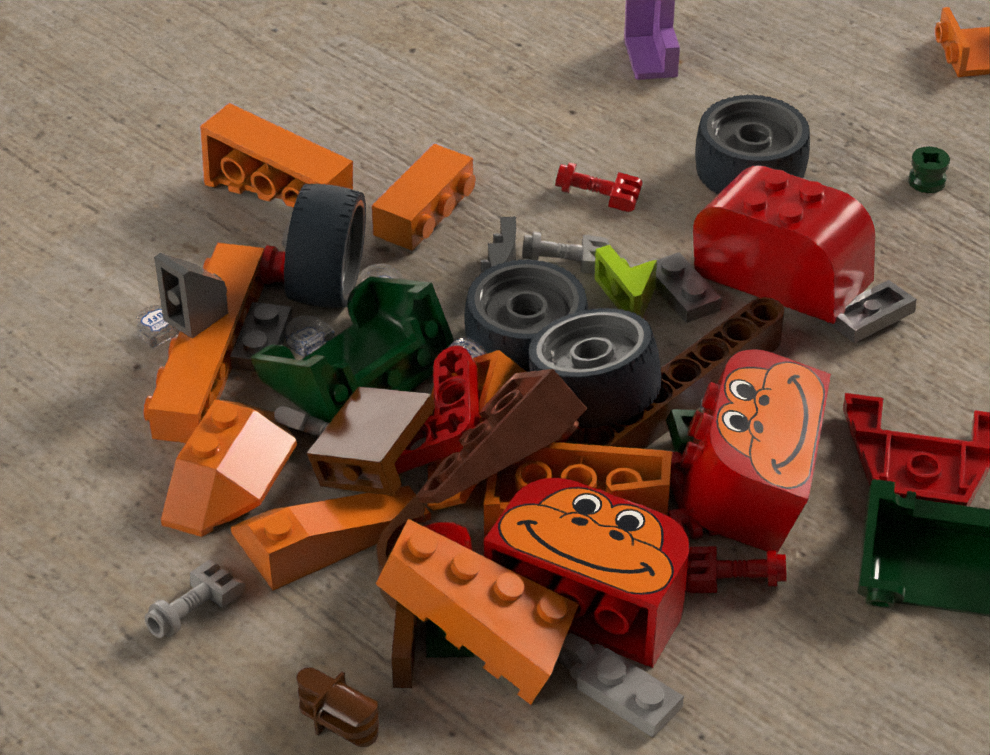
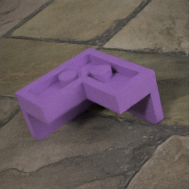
(651, 38)

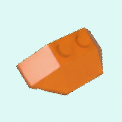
(226, 467)

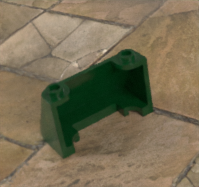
(388, 347)
(924, 553)

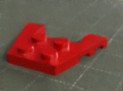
(924, 464)

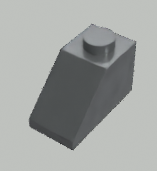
(189, 295)

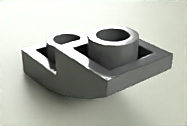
(503, 246)

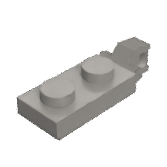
(620, 685)

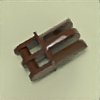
(338, 707)

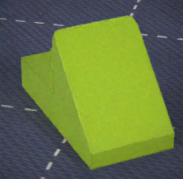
(625, 285)

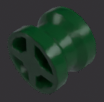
(929, 169)

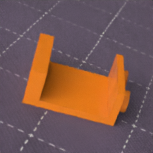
(964, 48)

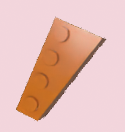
(266, 158)
(624, 472)
(480, 606)

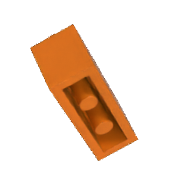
(423, 197)

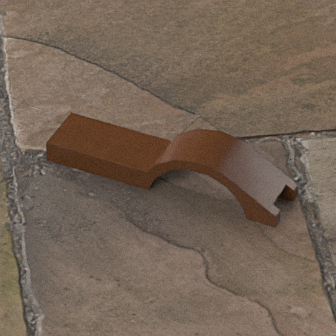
(405, 621)

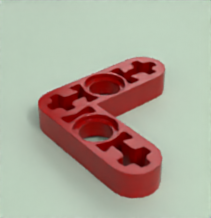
(449, 420)

